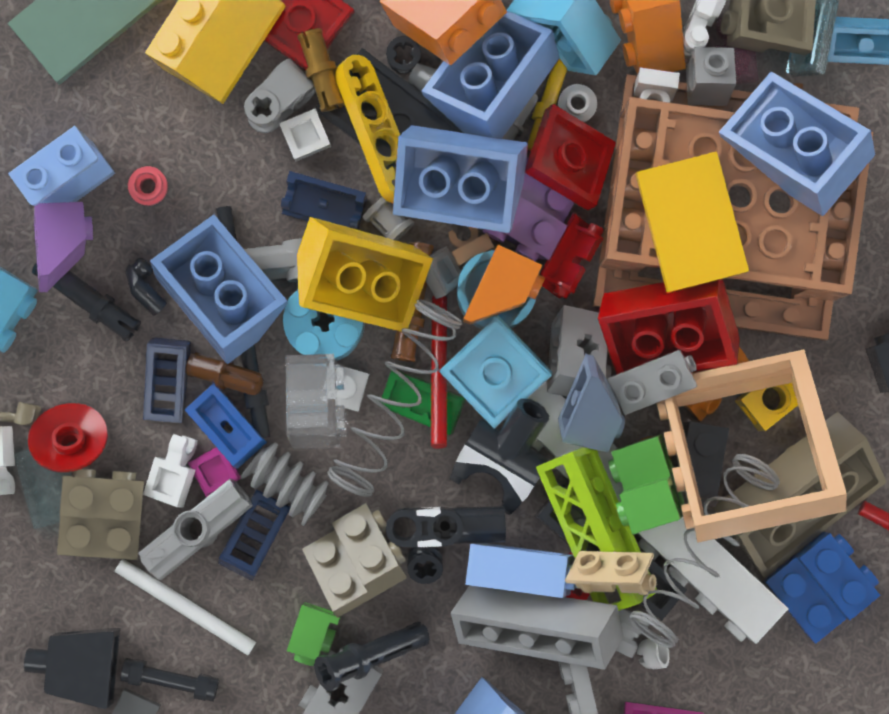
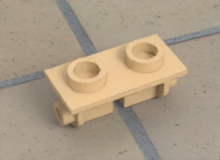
(604, 570)

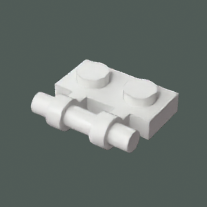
(702, 14)

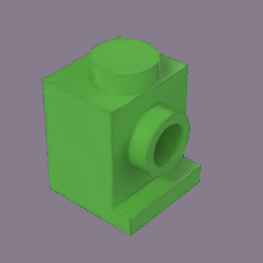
(312, 633)

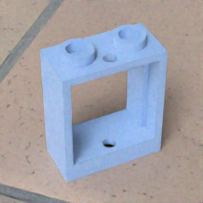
(519, 569)

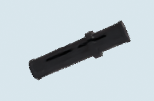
(98, 306)

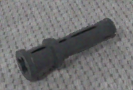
(358, 659)

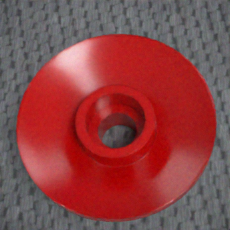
(64, 425)

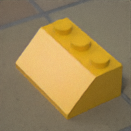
(213, 41)
(359, 275)

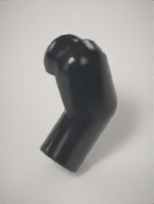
(140, 289)

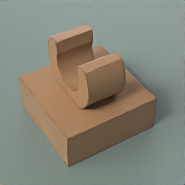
(470, 247)

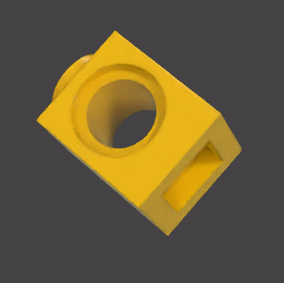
(759, 414)

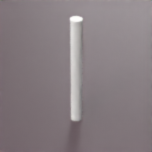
(185, 606)

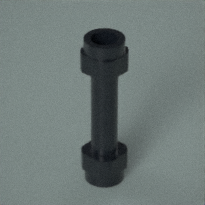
(135, 672)

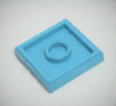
(495, 371)

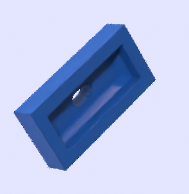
(212, 412)

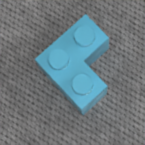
(579, 29)

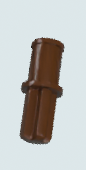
(224, 374)

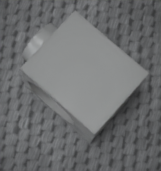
(710, 76)

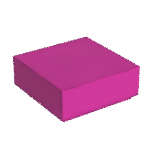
(213, 471)

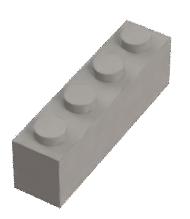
(538, 626)

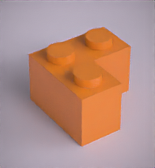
(652, 33)

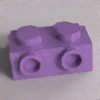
(537, 220)

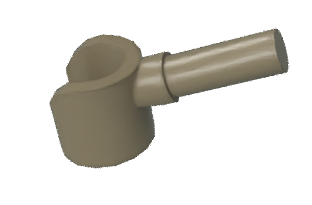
(24, 415)

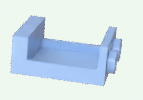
(62, 170)

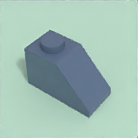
(591, 410)

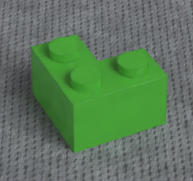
(647, 483)

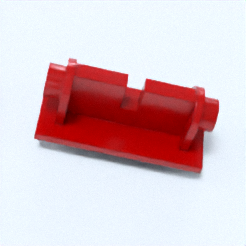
(563, 269)

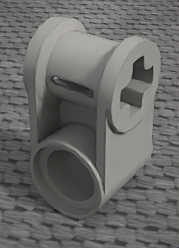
(282, 92)

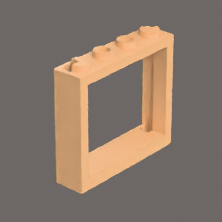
(739, 379)

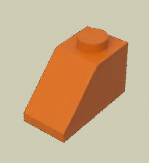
(504, 285)

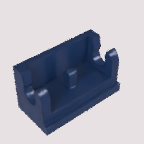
(323, 200)

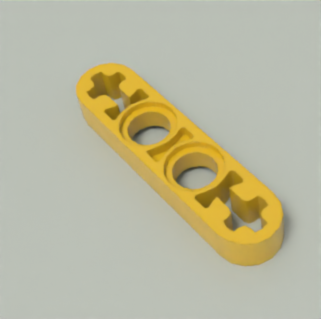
(366, 129)

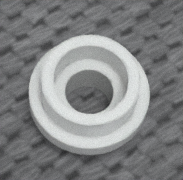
(583, 92)

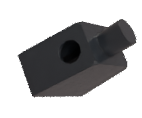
(78, 665)

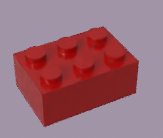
(651, 323)

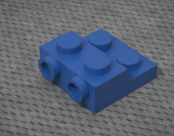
(823, 585)

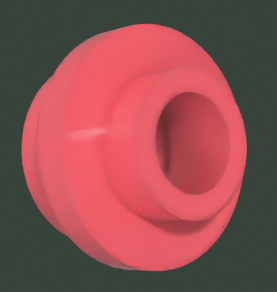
(136, 181)

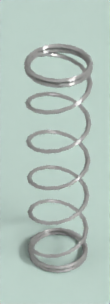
(437, 314)
(650, 618)

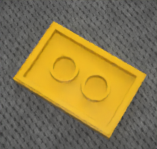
(692, 222)

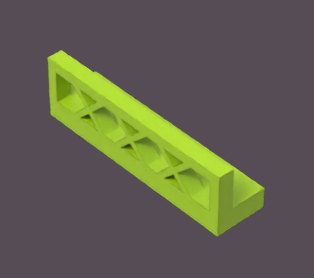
(593, 493)

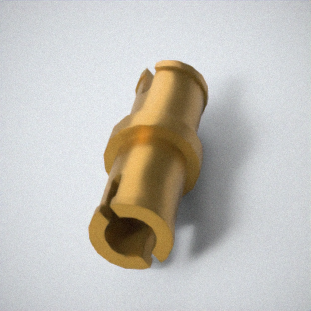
(321, 69)

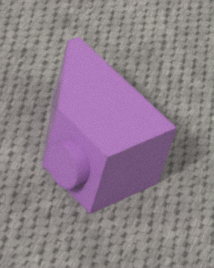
(59, 239)

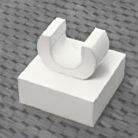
(656, 84)

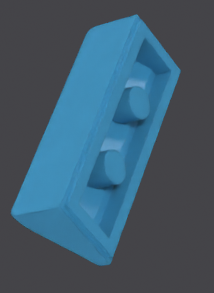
(860, 41)

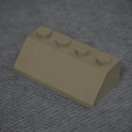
(798, 477)

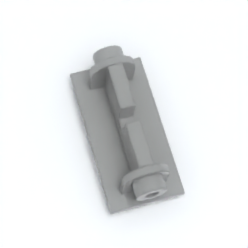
(654, 381)

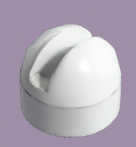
(654, 655)

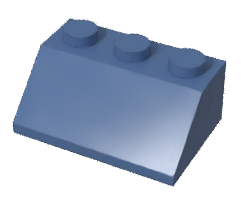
(494, 76)
(459, 178)
(219, 288)

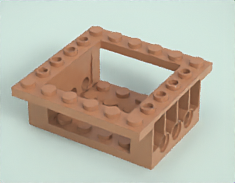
(781, 249)

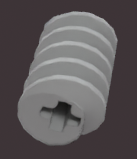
(286, 482)

